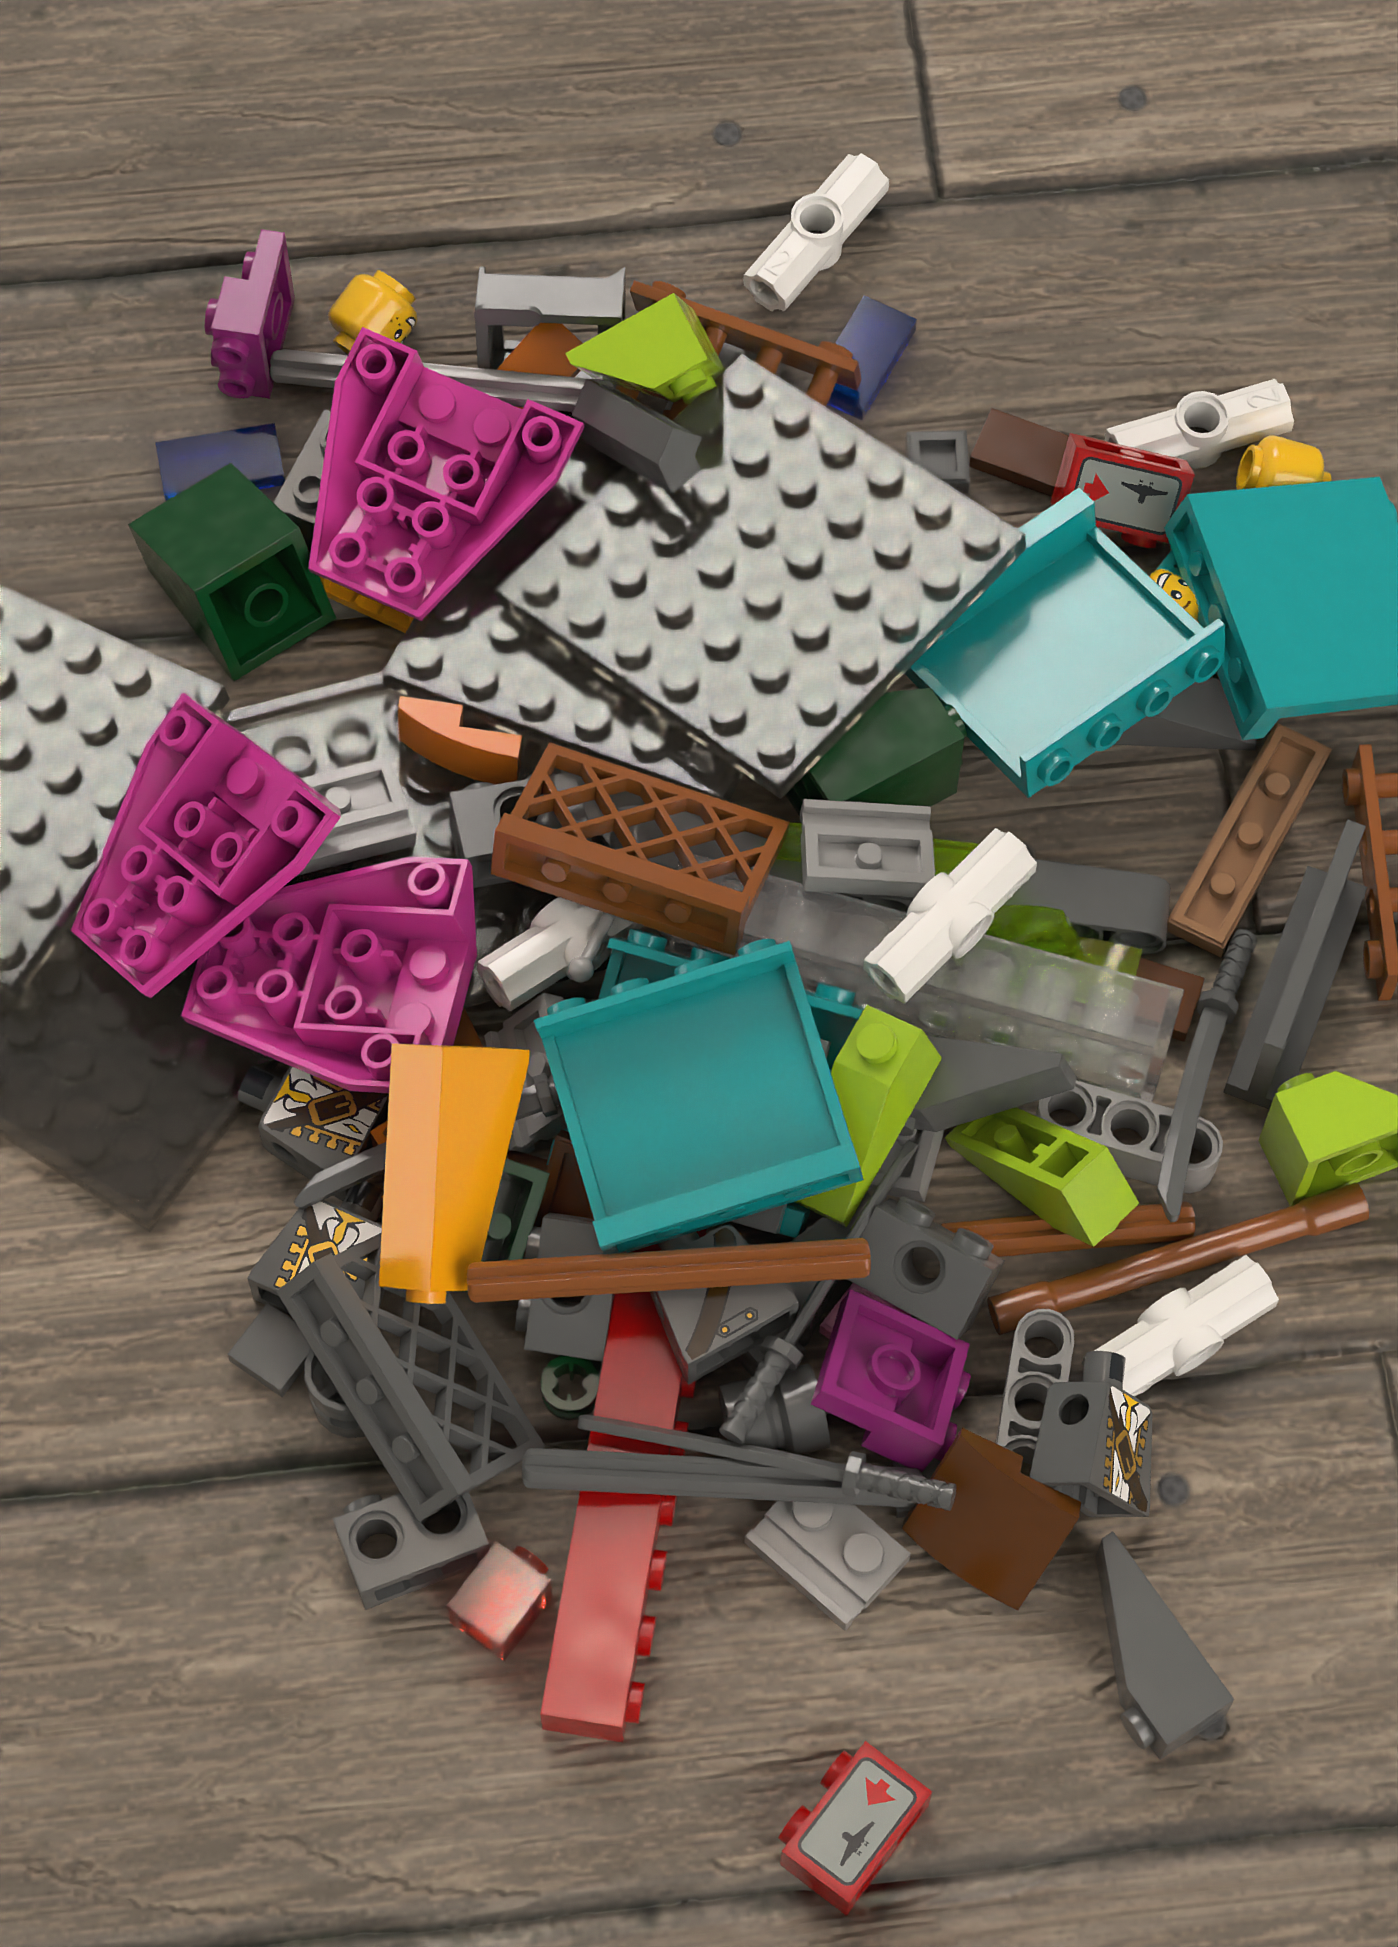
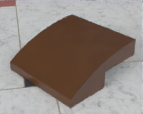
(1000, 1522)

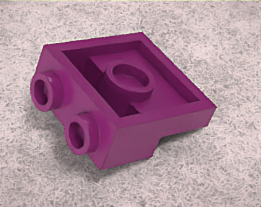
(252, 318)
(893, 1380)

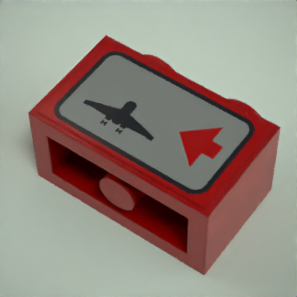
(1130, 486)
(853, 1826)

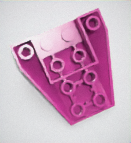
(424, 475)
(196, 846)
(345, 970)

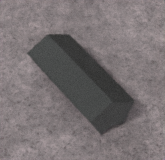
(637, 436)

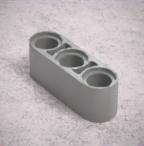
(1106, 1110)
(1032, 1376)

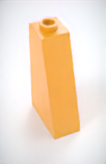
(444, 1161)

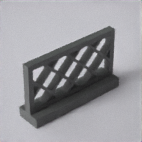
(1299, 977)
(382, 1387)

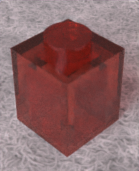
(501, 1598)

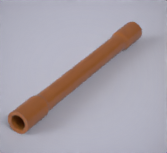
(1307, 1218)

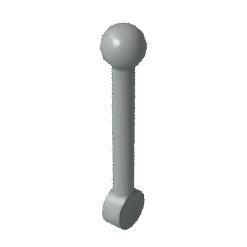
(581, 968)

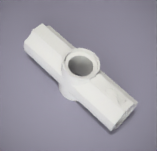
(798, 254)
(1230, 418)
(949, 915)
(545, 951)
(1191, 1324)

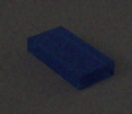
(876, 340)
(193, 458)

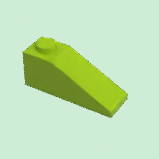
(878, 1086)
(1049, 1170)

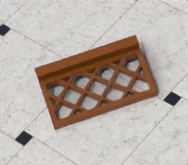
(623, 878)

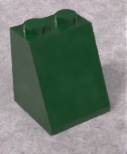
(234, 569)
(895, 754)

